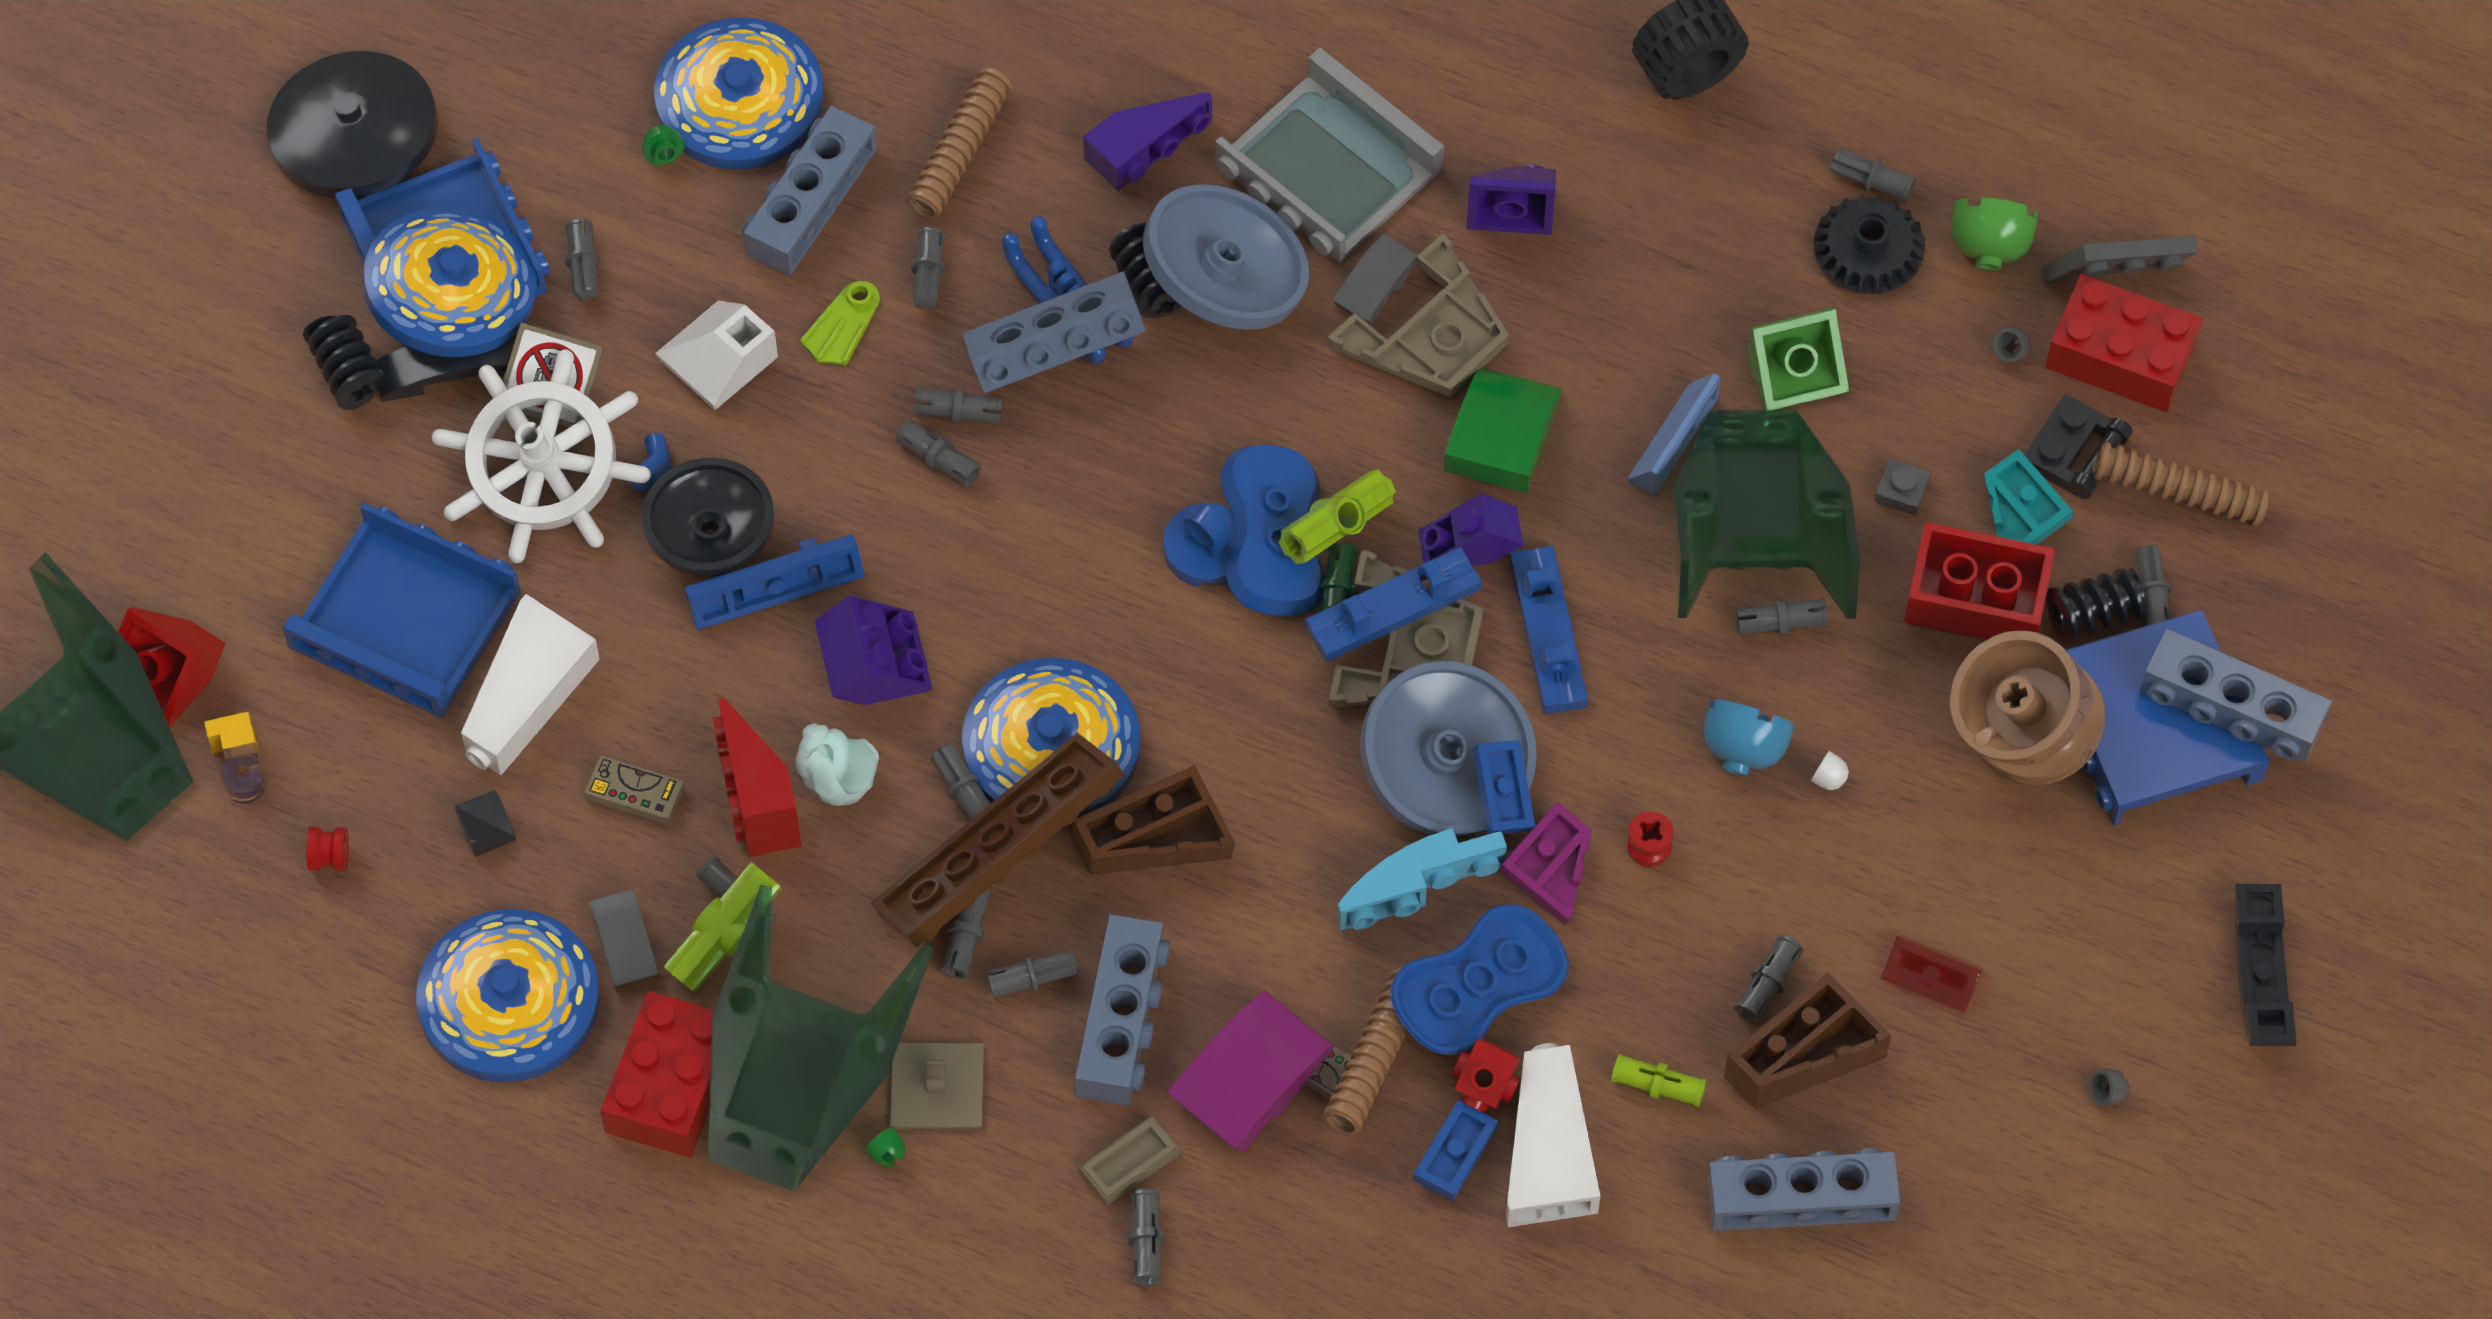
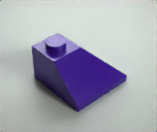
(1513, 200)

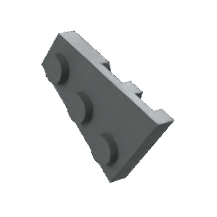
(2121, 257)

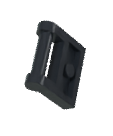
(2065, 438)

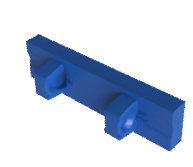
(775, 581)
(1392, 604)
(1548, 630)

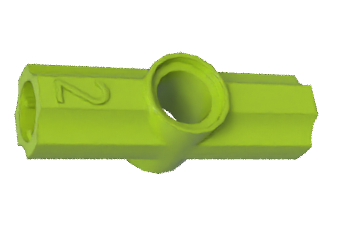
(1337, 516)
(718, 929)

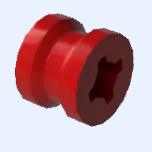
(327, 848)
(1650, 849)

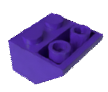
(872, 652)

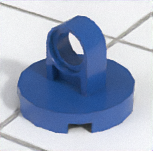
(1200, 543)

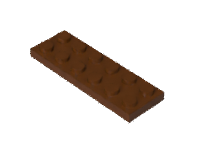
(997, 839)

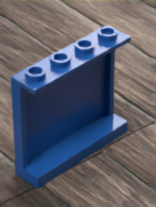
(462, 184)
(405, 611)
(2153, 747)

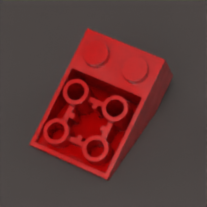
(755, 786)

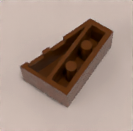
(1154, 828)
(1806, 1045)

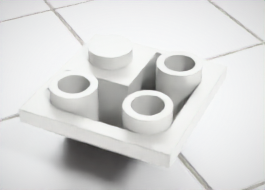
(720, 351)

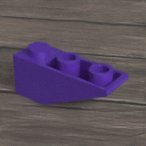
(1139, 136)

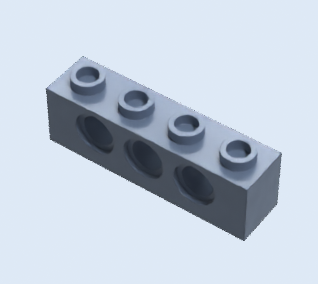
(787, 243)
(1054, 332)
(2226, 676)
(1125, 943)
(1783, 1206)

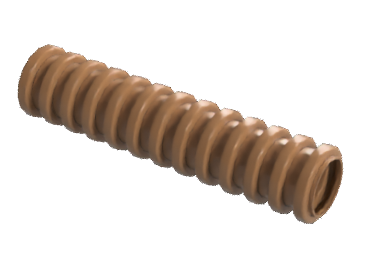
(959, 142)
(2181, 484)
(1367, 1066)

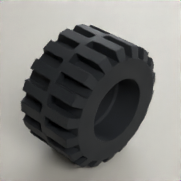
(1689, 47)

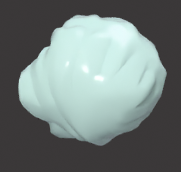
(835, 766)

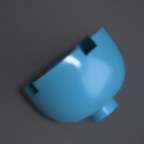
(1744, 736)

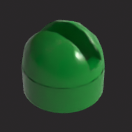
(886, 1147)

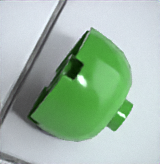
(1993, 232)

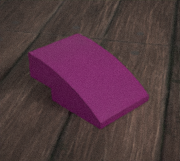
(1250, 1070)

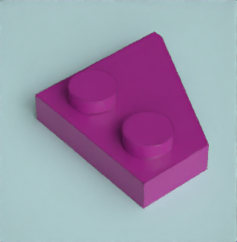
(1551, 861)

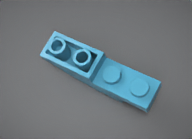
(1401, 880)

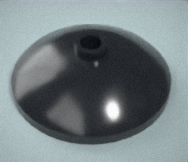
(705, 497)

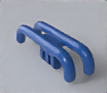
(1061, 273)

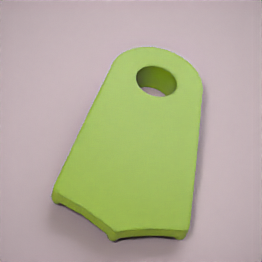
(842, 325)

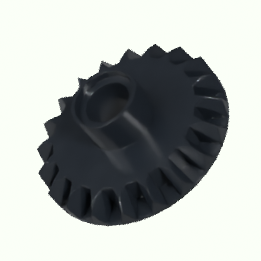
(1867, 264)

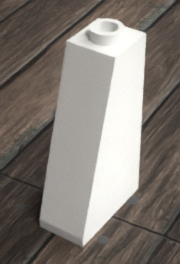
(526, 684)
(1552, 1150)

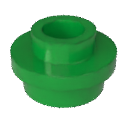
(662, 145)

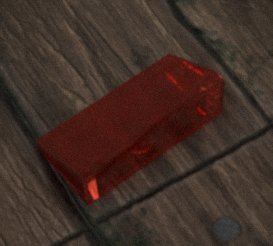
(1932, 973)

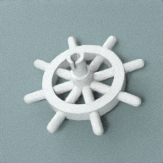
(540, 455)

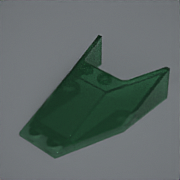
(1763, 497)
(92, 721)
(791, 1064)

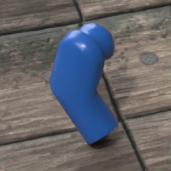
(657, 461)

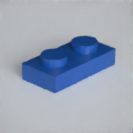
(1503, 787)
(1455, 1150)

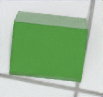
(1797, 359)

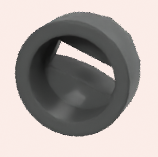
(2005, 339)
(2108, 1080)

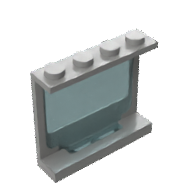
(1332, 158)

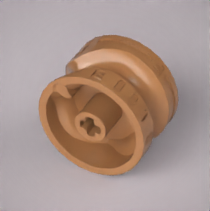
(2027, 707)

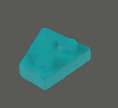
(2023, 501)

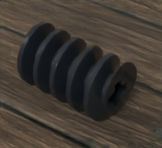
(1129, 257)
(344, 360)
(2096, 601)

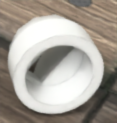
(1831, 772)

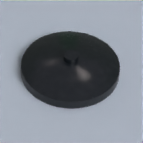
(352, 124)

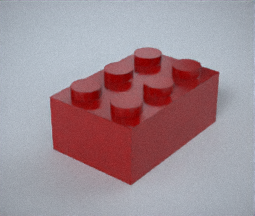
(2123, 342)
(1977, 583)
(663, 1077)

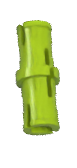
(1658, 1080)

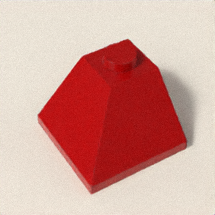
(174, 655)

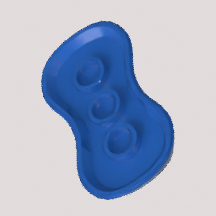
(1266, 493)
(1459, 993)

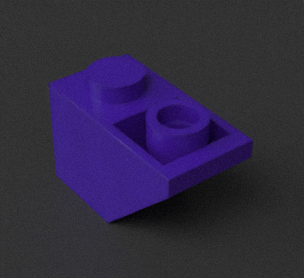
(1480, 526)

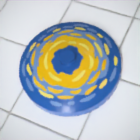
(739, 92)
(449, 282)
(1037, 709)
(508, 995)

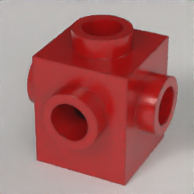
(1501, 1065)

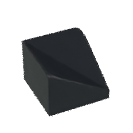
(485, 823)

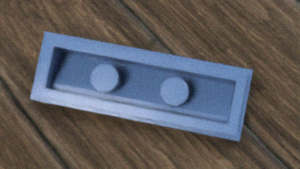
(1675, 434)

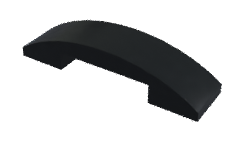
(410, 369)
(2262, 965)

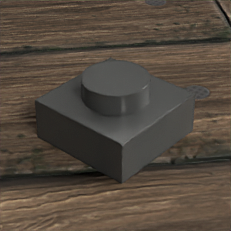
(1902, 486)

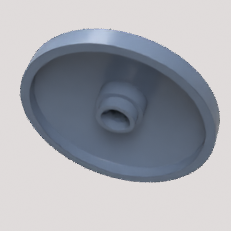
(1225, 257)
(1422, 741)

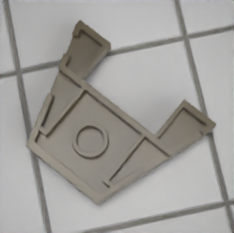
(1443, 340)
(1439, 636)

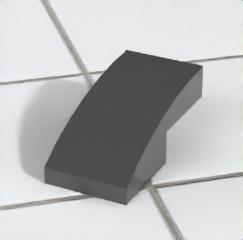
(1375, 277)
(624, 938)

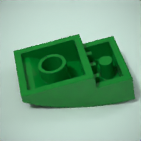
(1501, 429)

